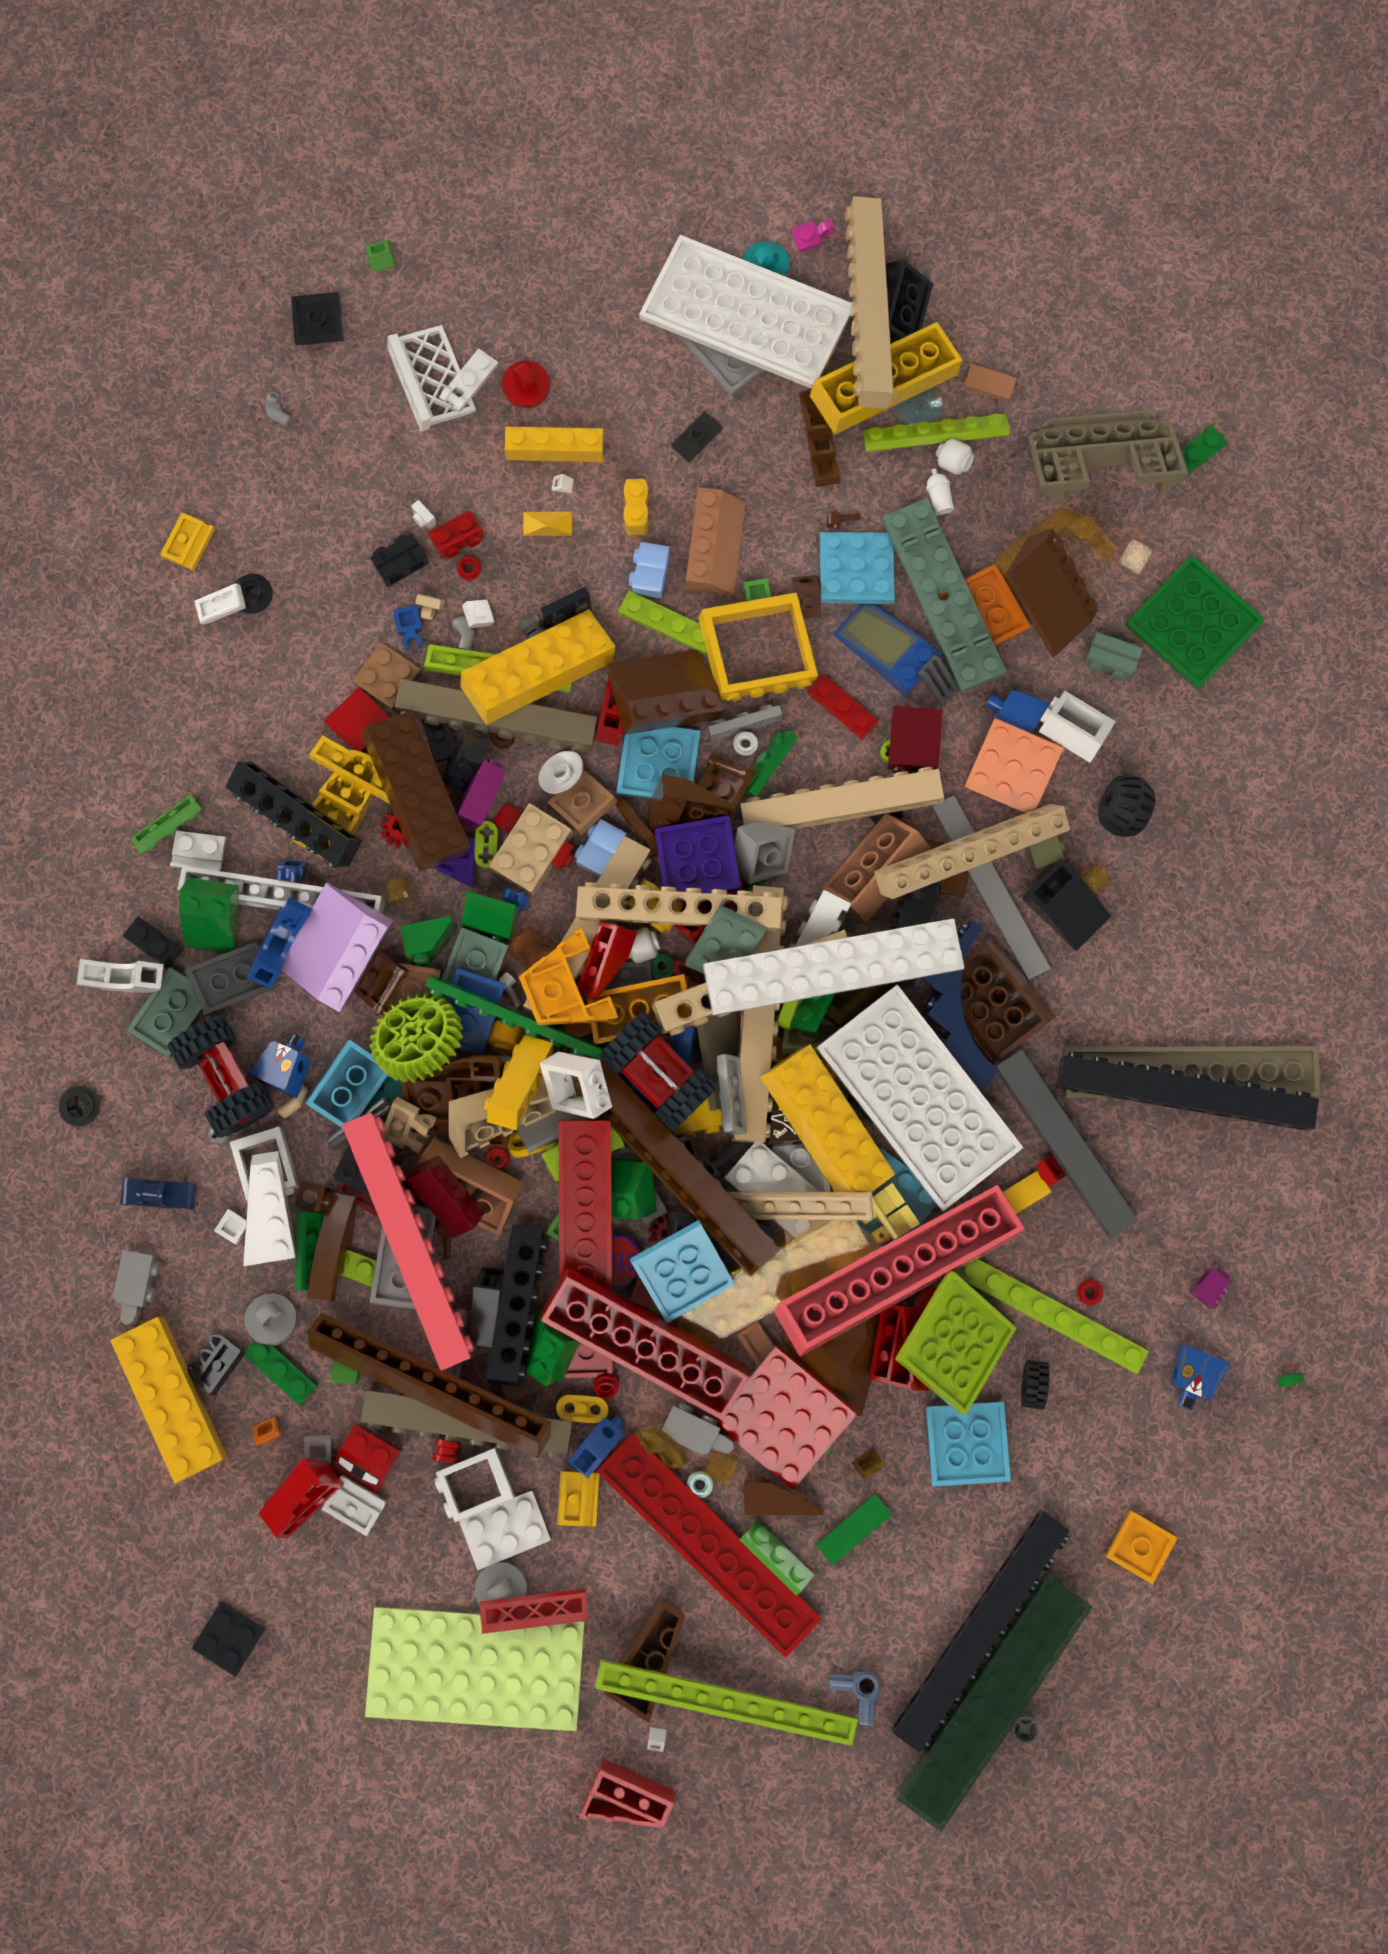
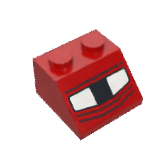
(366, 1458)

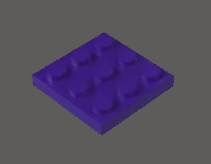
(698, 856)

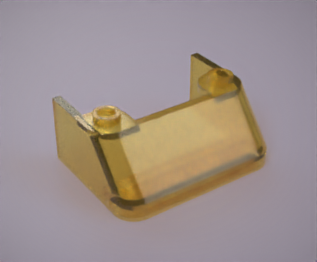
(1062, 522)

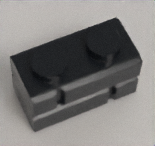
(399, 559)
(464, 761)
(152, 942)

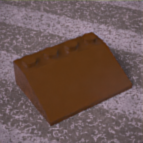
(1051, 590)
(664, 692)
(999, 1002)

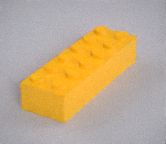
(917, 365)
(537, 667)
(826, 1123)
(169, 1399)

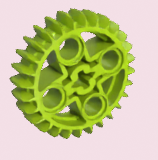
(409, 1040)

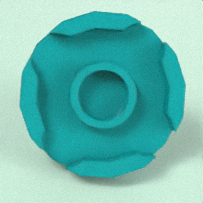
(769, 256)

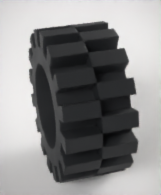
(1035, 1384)

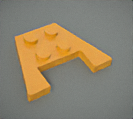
(554, 992)

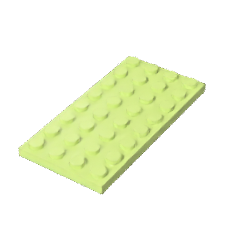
(449, 1672)

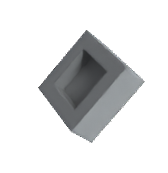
(318, 1447)

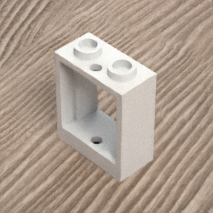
(1069, 734)
(561, 1090)
(260, 1139)
(499, 1474)

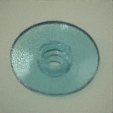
(909, 413)

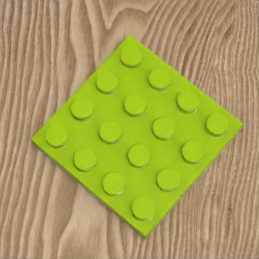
(956, 1343)

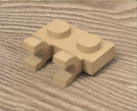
(400, 1122)

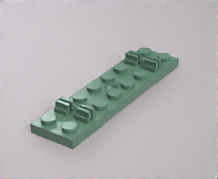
(934, 570)

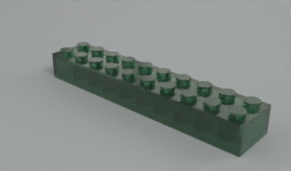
(992, 1702)

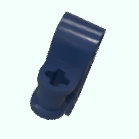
(158, 1193)

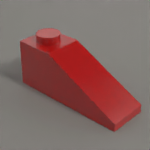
(608, 725)
(607, 955)

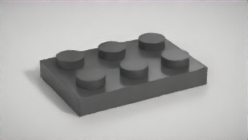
(224, 980)

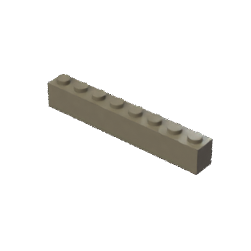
(528, 723)
(407, 1413)

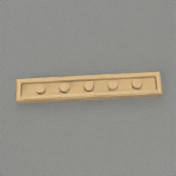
(806, 1205)

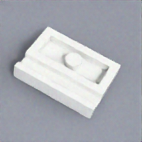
(198, 850)
(355, 1506)

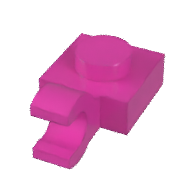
(809, 236)

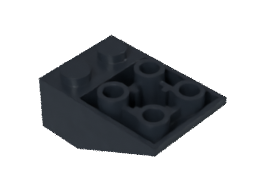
(1067, 905)

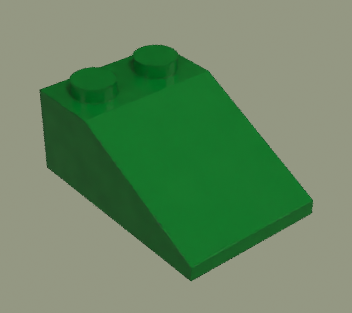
(209, 915)

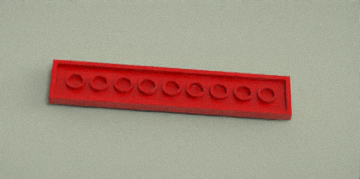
(586, 1218)
(708, 1545)

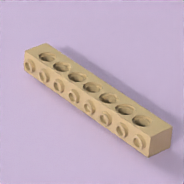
(971, 850)
(588, 906)
(666, 1009)

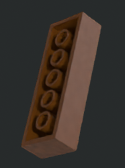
(415, 791)

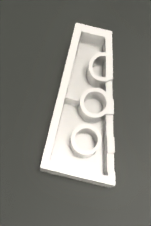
(825, 919)
(269, 1220)

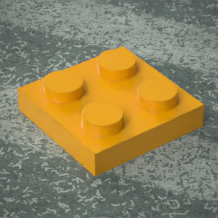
(1141, 1547)

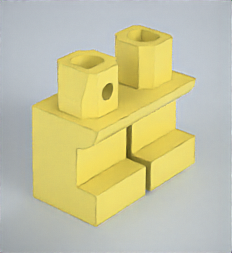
(895, 1224)

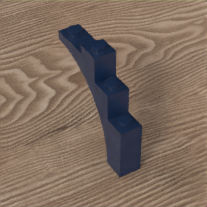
(947, 1013)

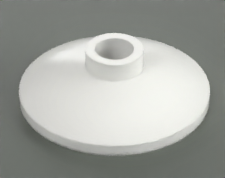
(560, 772)

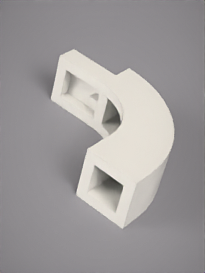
(135, 977)

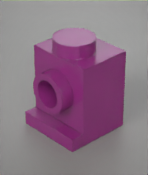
(1211, 1287)

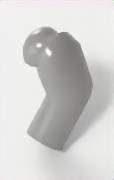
(274, 411)
(467, 634)

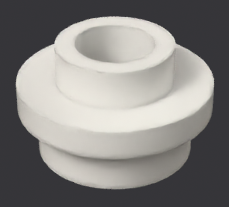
(745, 735)

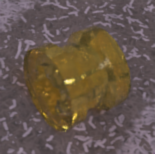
(1096, 879)
(397, 891)

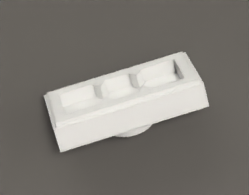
(220, 604)

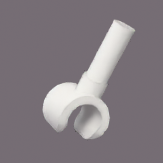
(509, 980)

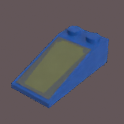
(886, 646)

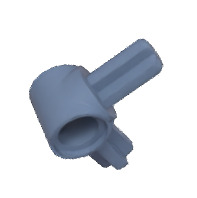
(866, 1698)

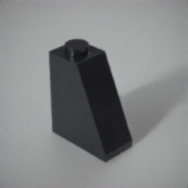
(485, 1306)

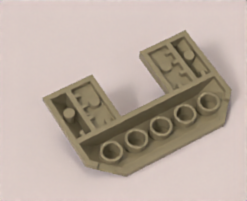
(1074, 443)

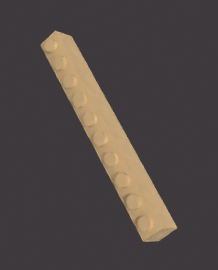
(869, 303)
(756, 1039)

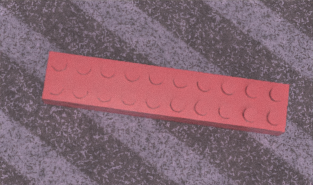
(407, 1240)
(898, 1270)

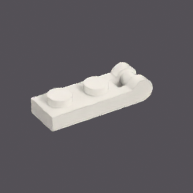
(469, 380)

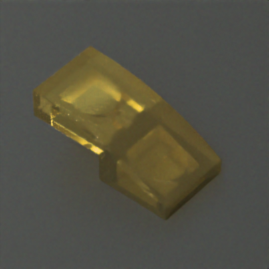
(658, 1441)

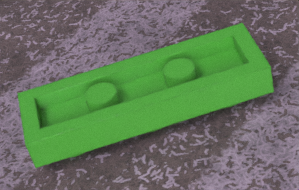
(166, 824)
(776, 1557)

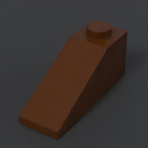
(767, 1498)

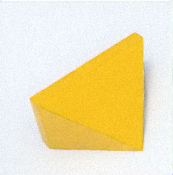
(547, 524)

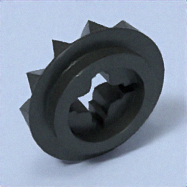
(69, 1100)

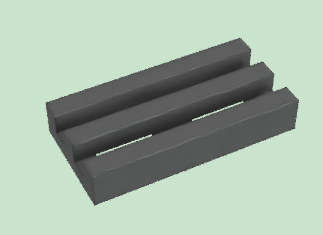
(940, 698)

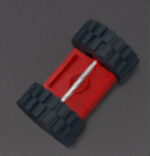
(208, 1047)
(657, 1071)

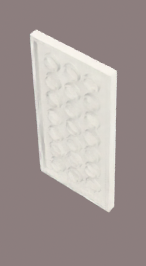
(746, 311)
(919, 1097)

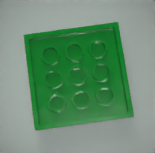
(1194, 622)

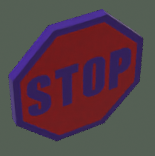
(622, 1268)

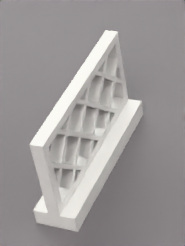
(409, 377)

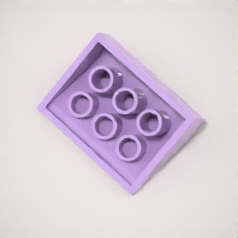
(335, 946)

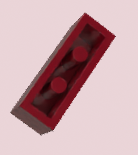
(445, 1196)

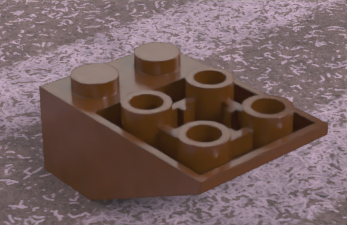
(682, 801)

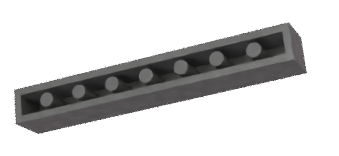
(1066, 1145)

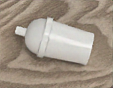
(940, 493)

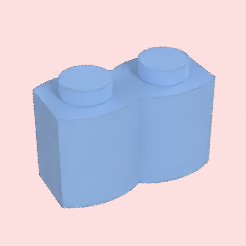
(650, 569)
(599, 848)

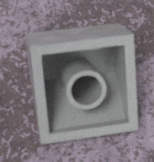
(763, 850)

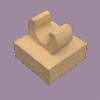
(429, 605)

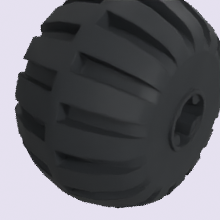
(1126, 806)

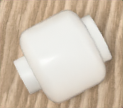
(954, 456)
(645, 946)

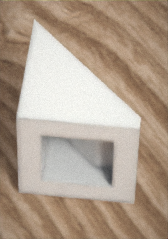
(564, 483)
(656, 1738)

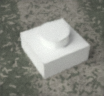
(423, 516)
(478, 613)
(231, 1227)

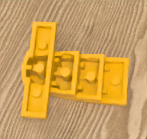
(349, 788)

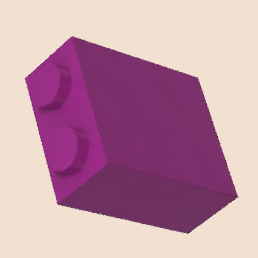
(480, 794)

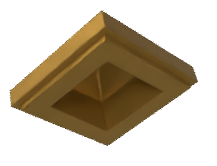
(868, 1464)

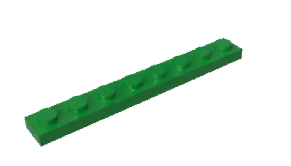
(512, 1017)

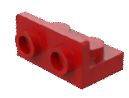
(456, 535)

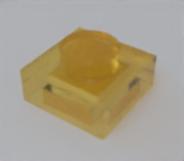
(721, 1467)

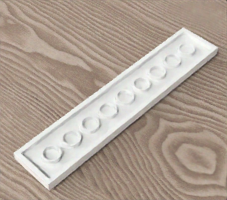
(833, 966)

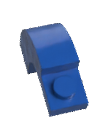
(277, 942)

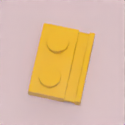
(187, 541)
(577, 1499)

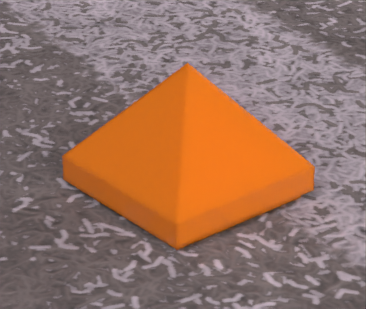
(266, 1431)

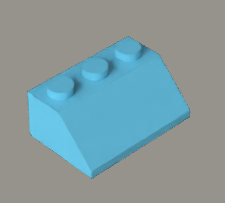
(347, 1085)

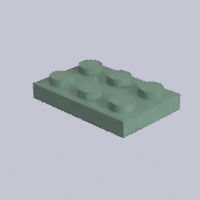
(725, 938)
(475, 954)
(166, 1012)

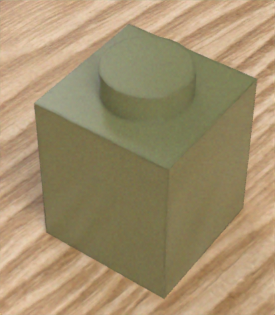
(1045, 852)

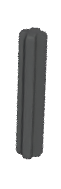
(378, 1109)

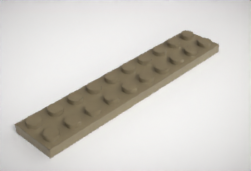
(1270, 1066)

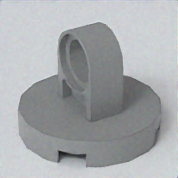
(270, 1319)
(500, 1582)

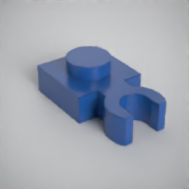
(407, 624)
(291, 869)
(518, 899)

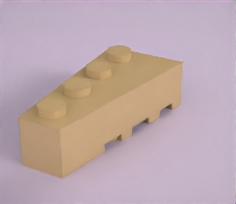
(469, 1120)

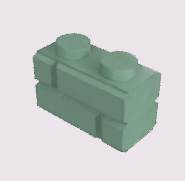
(1112, 656)

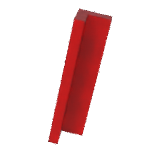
(533, 1611)

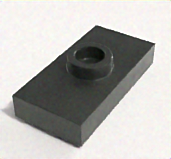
(696, 437)

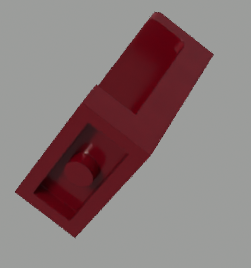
(914, 738)

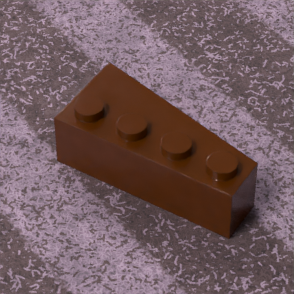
(651, 1650)

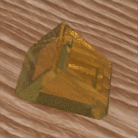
(1135, 557)

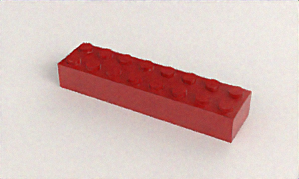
(645, 1343)

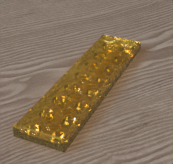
(787, 1273)

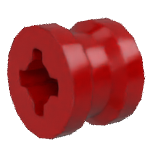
(446, 1451)

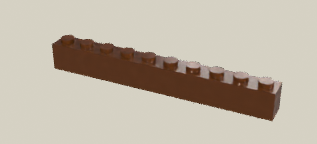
(685, 1176)
(429, 1385)

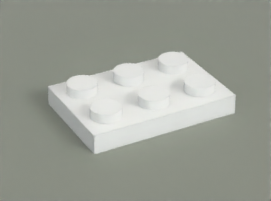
(505, 1530)

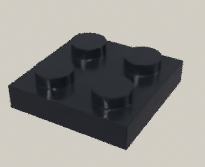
(317, 318)
(566, 608)
(228, 1638)

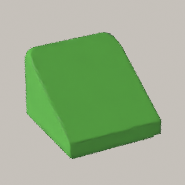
(379, 256)
(343, 1374)

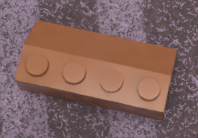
(715, 542)
(883, 846)
(488, 1186)

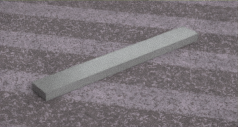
(995, 895)

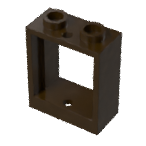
(856, 1004)

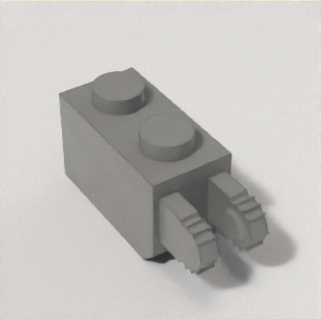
(134, 1284)
(695, 1432)

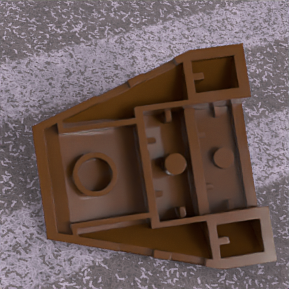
(455, 1081)
(843, 1361)

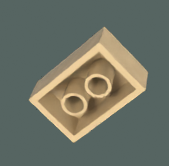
(530, 849)

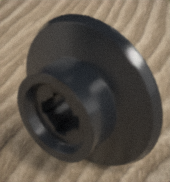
(261, 599)

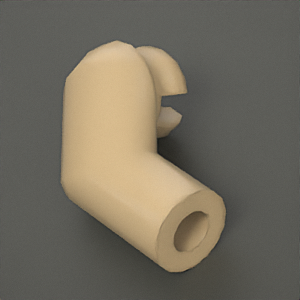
(294, 1103)

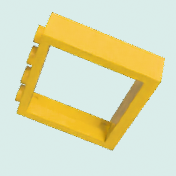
(752, 609)

